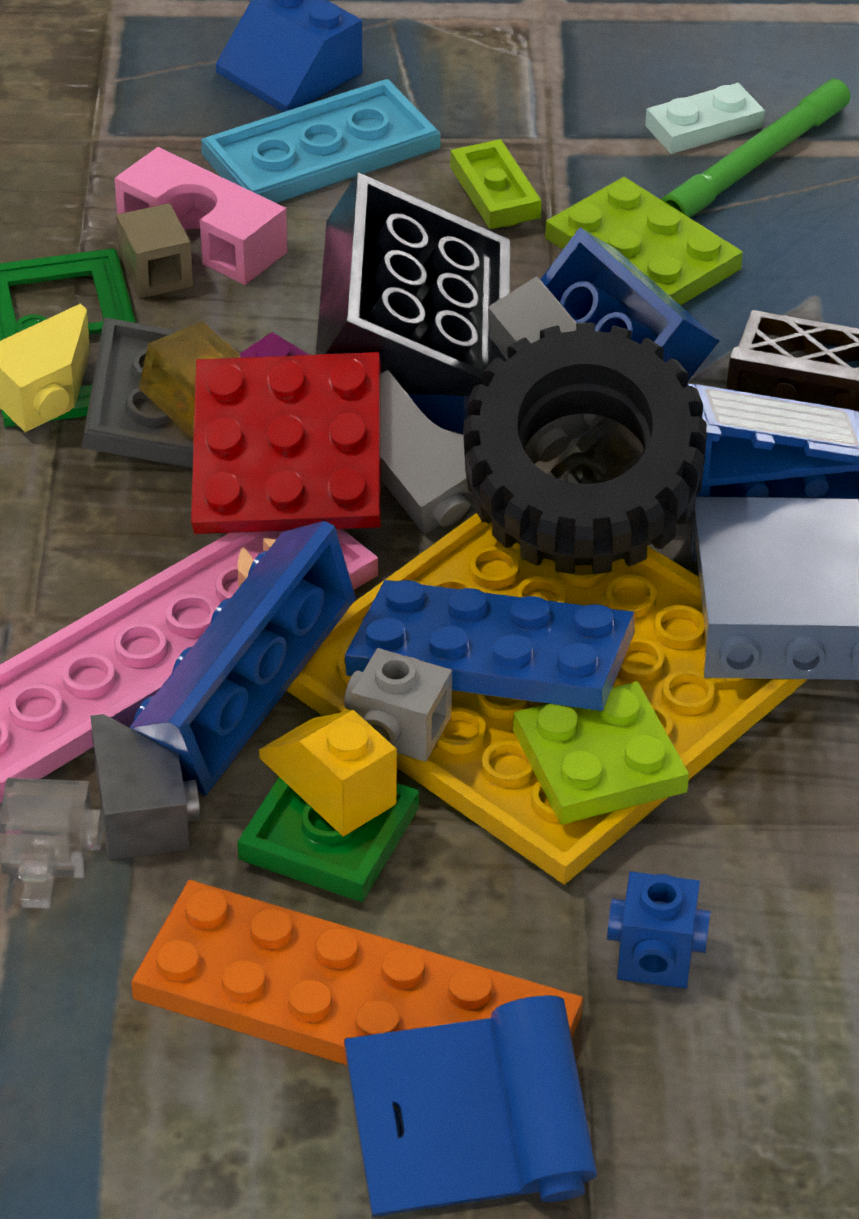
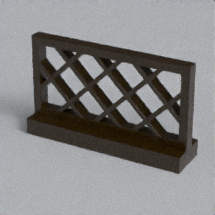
(819, 378)

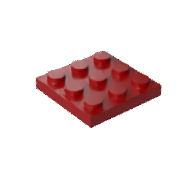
(287, 443)

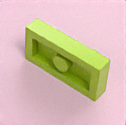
(495, 184)

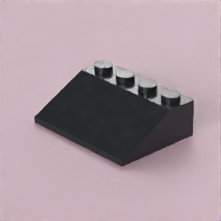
(411, 288)

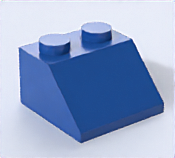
(292, 51)

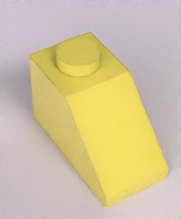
(44, 368)

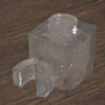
(47, 834)

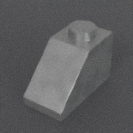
(141, 792)

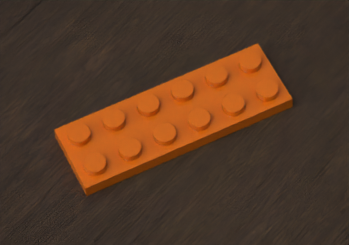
(309, 977)

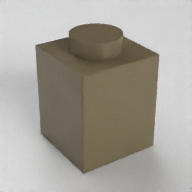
(154, 250)

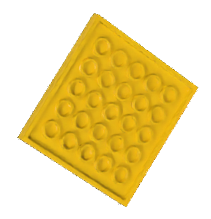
(478, 757)

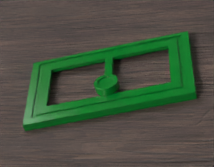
(109, 286)

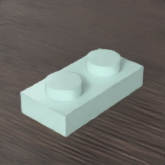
(704, 118)

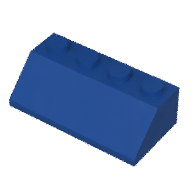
(249, 653)

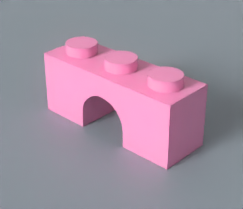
(237, 227)

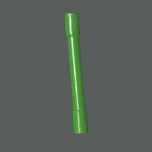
(810, 112)

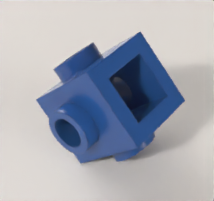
(658, 929)

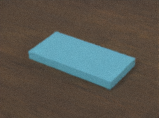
(322, 142)

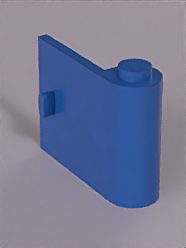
(480, 1106)

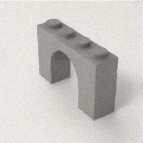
(426, 463)

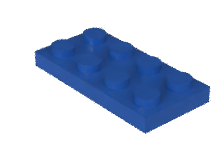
(499, 641)

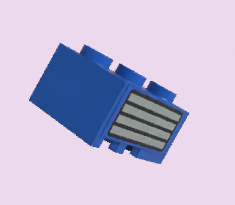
(777, 447)

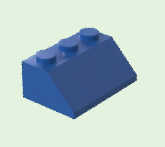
(609, 290)

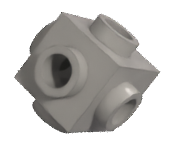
(403, 701)

